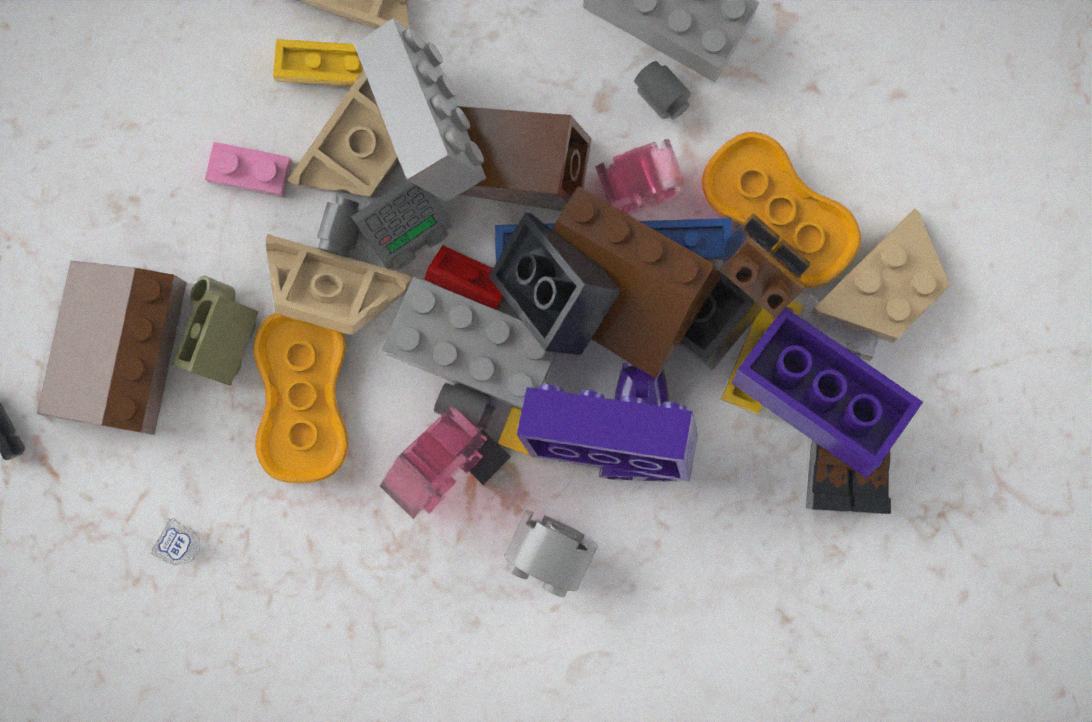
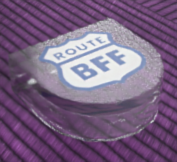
(177, 543)

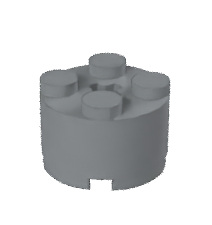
(549, 553)

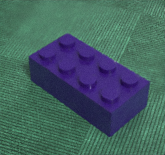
(826, 392)
(608, 432)

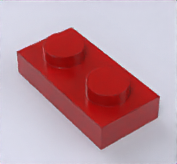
(463, 277)

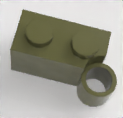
(215, 332)

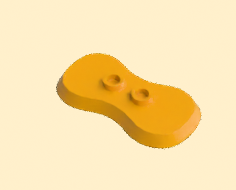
(758, 178)
(301, 424)

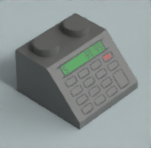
(402, 224)

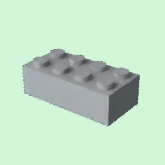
(689, 31)
(420, 111)
(467, 343)

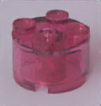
(642, 176)

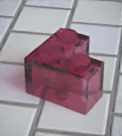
(427, 466)

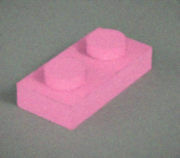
(248, 169)

